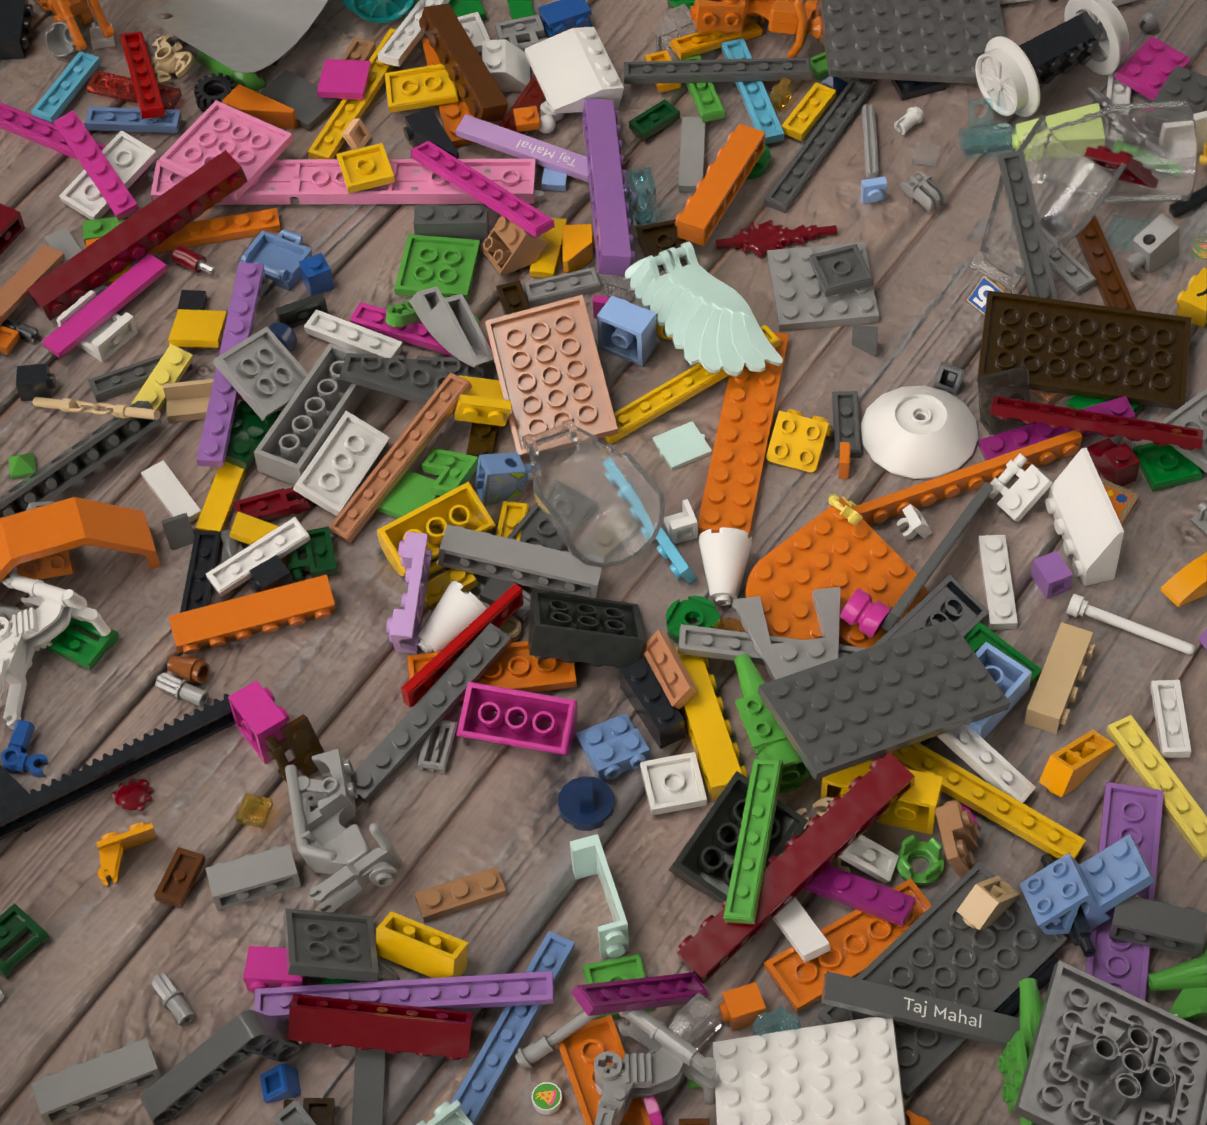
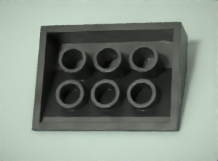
(584, 629)
(710, 852)

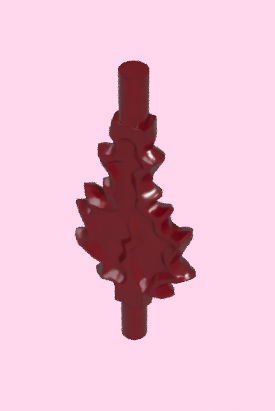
(766, 237)

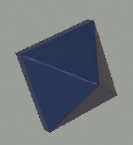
(834, 83)

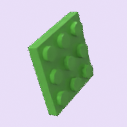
(437, 262)

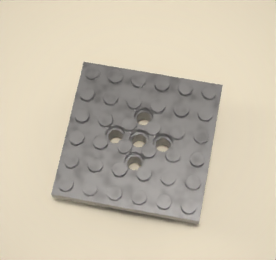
(1111, 1059)

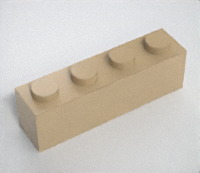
(1058, 678)

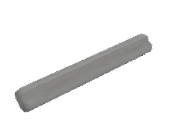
(870, 141)

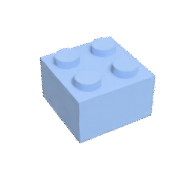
(627, 330)

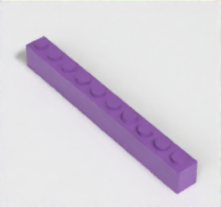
(606, 187)

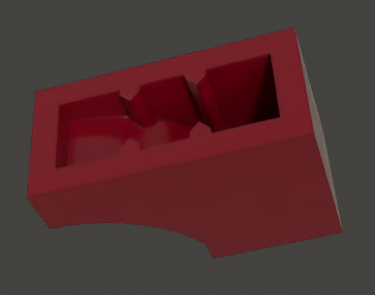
(1115, 462)

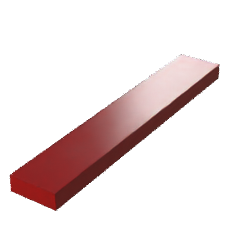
(142, 75)
(496, 614)

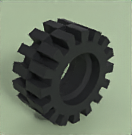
(212, 85)

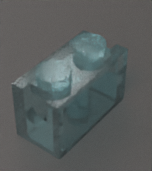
(641, 190)

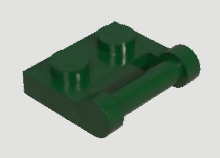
(13, 926)

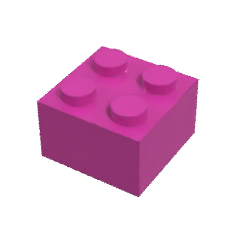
(258, 717)

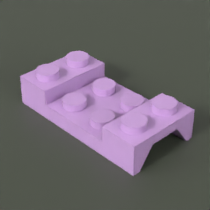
(406, 623)

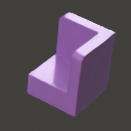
(1051, 574)

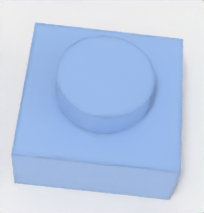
(873, 190)

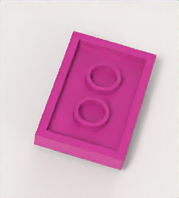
(1151, 67)

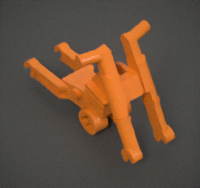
(68, 9)

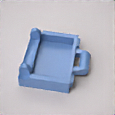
(278, 256)

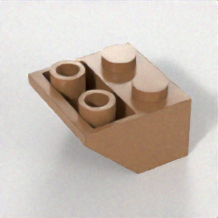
(511, 247)

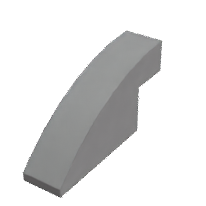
(452, 325)

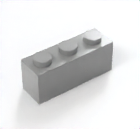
(253, 877)

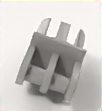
(924, 191)

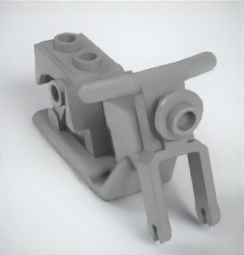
(330, 846)

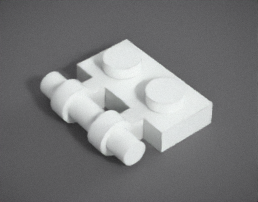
(1024, 492)

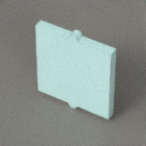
(682, 445)

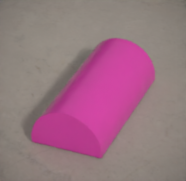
(518, 718)

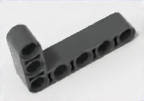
(215, 1059)

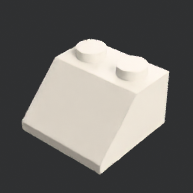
(506, 64)

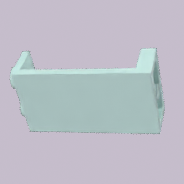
(588, 860)

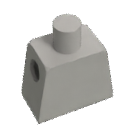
(1154, 245)

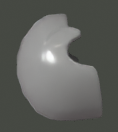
(60, 40)

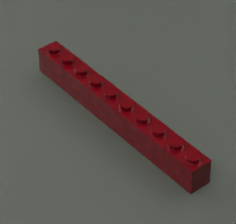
(137, 235)
(800, 863)

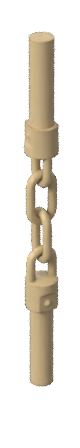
(119, 410)

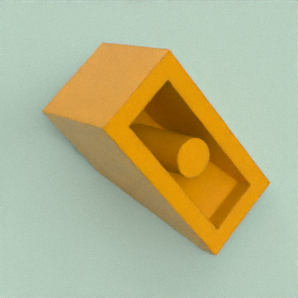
(577, 246)

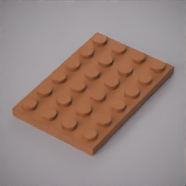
(551, 370)

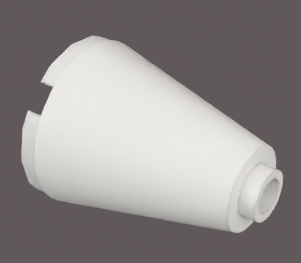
(724, 562)
(449, 618)

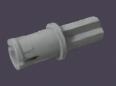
(182, 689)
(173, 999)

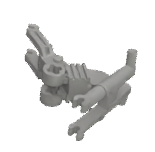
(647, 1073)

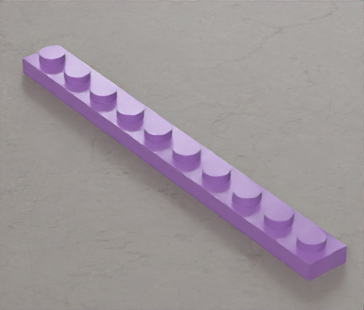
(223, 395)
(437, 993)

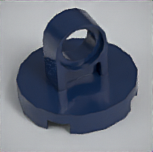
(586, 803)

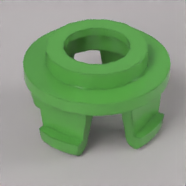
(918, 849)

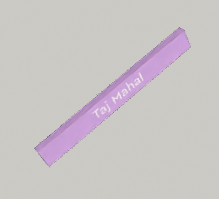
(524, 147)

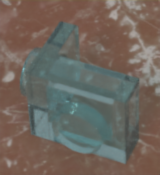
(775, 1022)

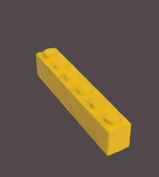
(708, 729)

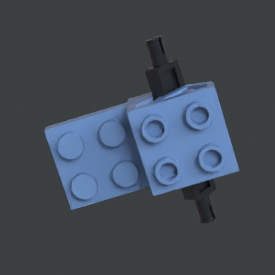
(1077, 897)

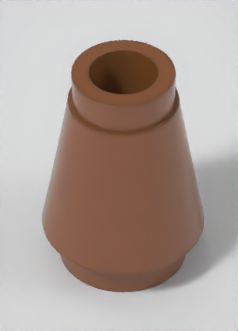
(189, 668)

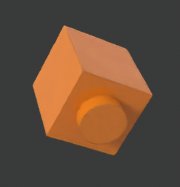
(741, 1006)

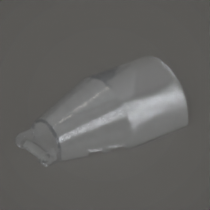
(1154, 133)
(1066, 198)
(593, 495)

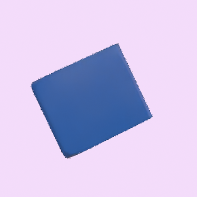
(280, 1083)

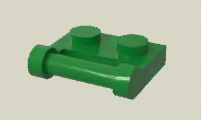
(80, 647)

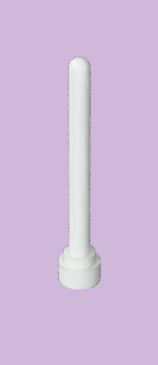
(1080, 607)

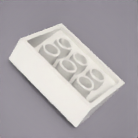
(573, 69)
(1086, 520)

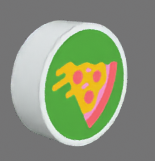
(546, 1098)

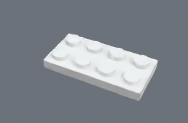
(128, 159)
(341, 463)

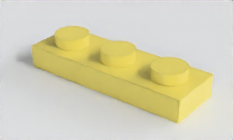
(168, 370)

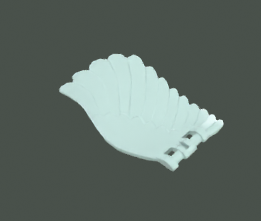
(701, 313)

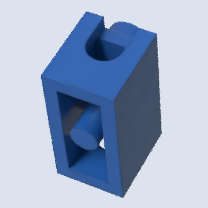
(564, 15)

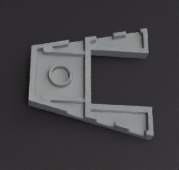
(793, 656)

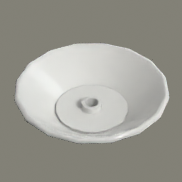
(919, 432)

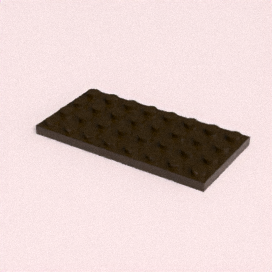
(1087, 348)

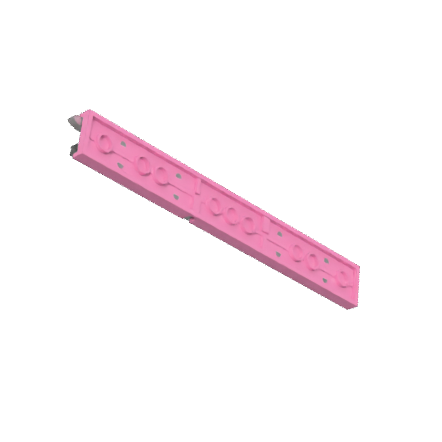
(322, 183)

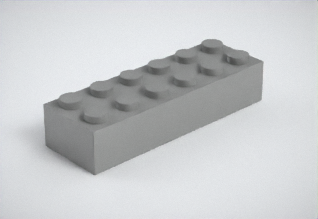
(309, 418)

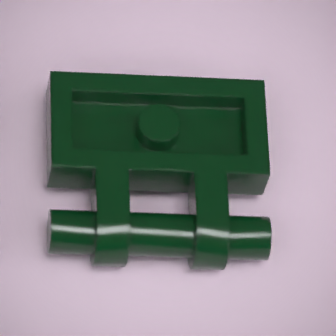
(320, 556)

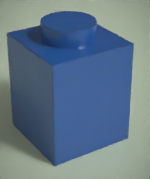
(316, 274)

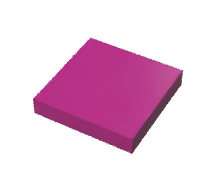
(344, 79)

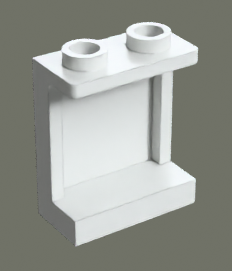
(107, 337)

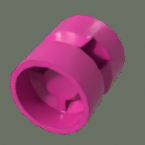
(865, 613)

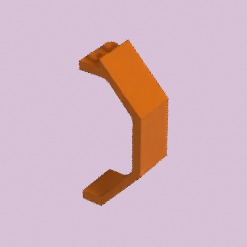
(71, 525)

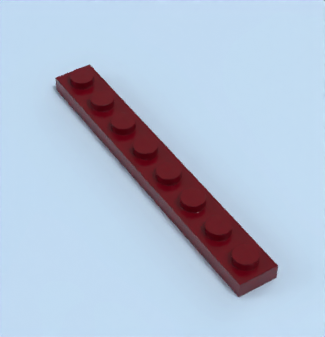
(1105, 424)

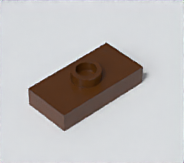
(179, 877)

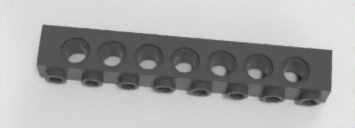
(76, 462)

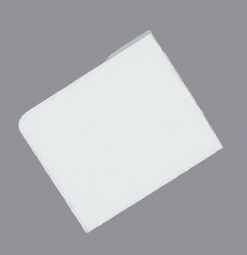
(682, 525)

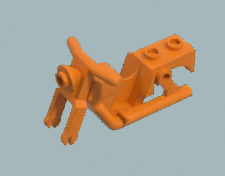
(783, 16)

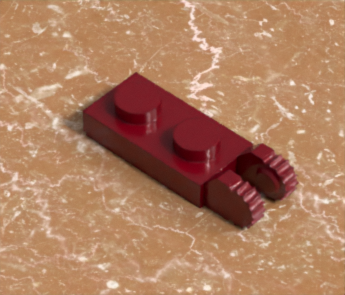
(273, 504)

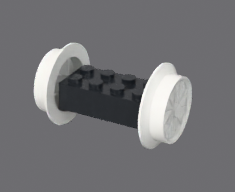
(1090, 35)

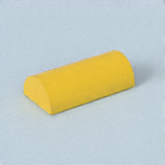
(454, 508)

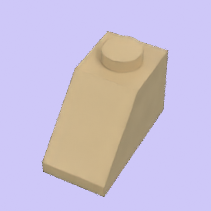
(987, 902)

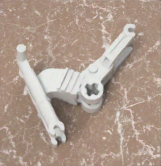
(34, 631)

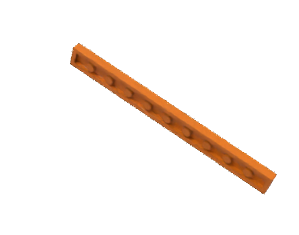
(967, 478)

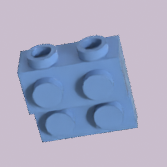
(613, 747)

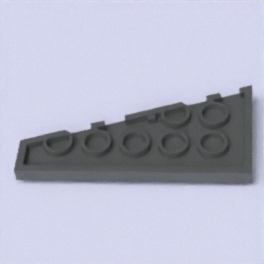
(408, 378)

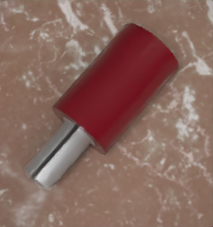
(191, 260)

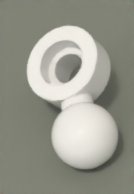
(548, 119)

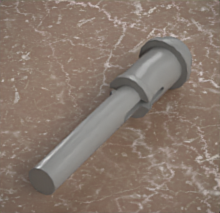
(545, 1044)

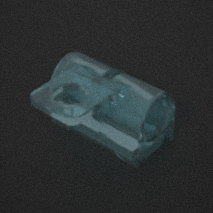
(982, 133)

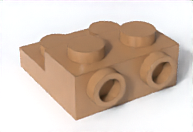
(958, 836)

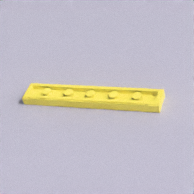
(1158, 775)

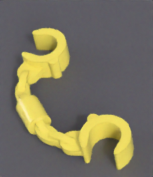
(852, 516)

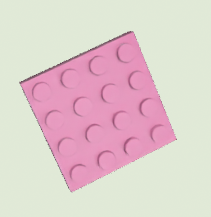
(224, 128)

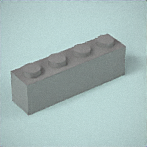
(96, 1081)

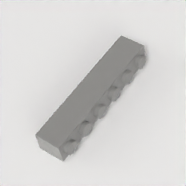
(517, 562)

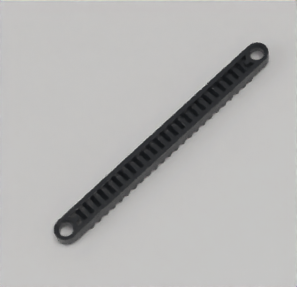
(115, 767)

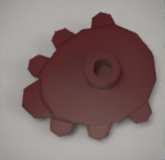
(133, 795)

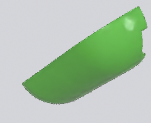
(247, 80)

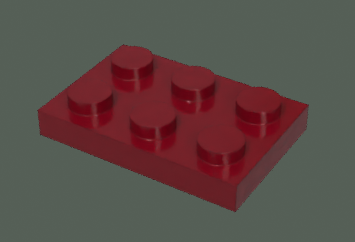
(1134, 171)

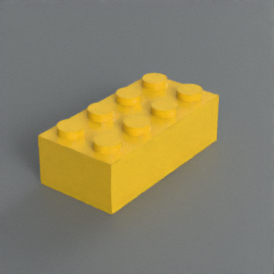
(912, 811)

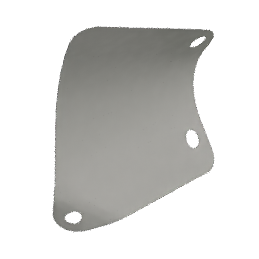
(240, 32)

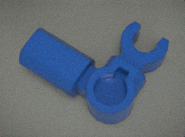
(15, 756)

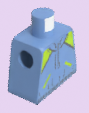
(500, 477)

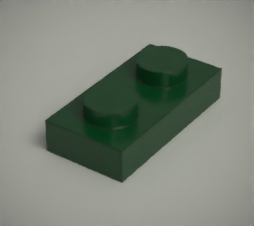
(654, 119)

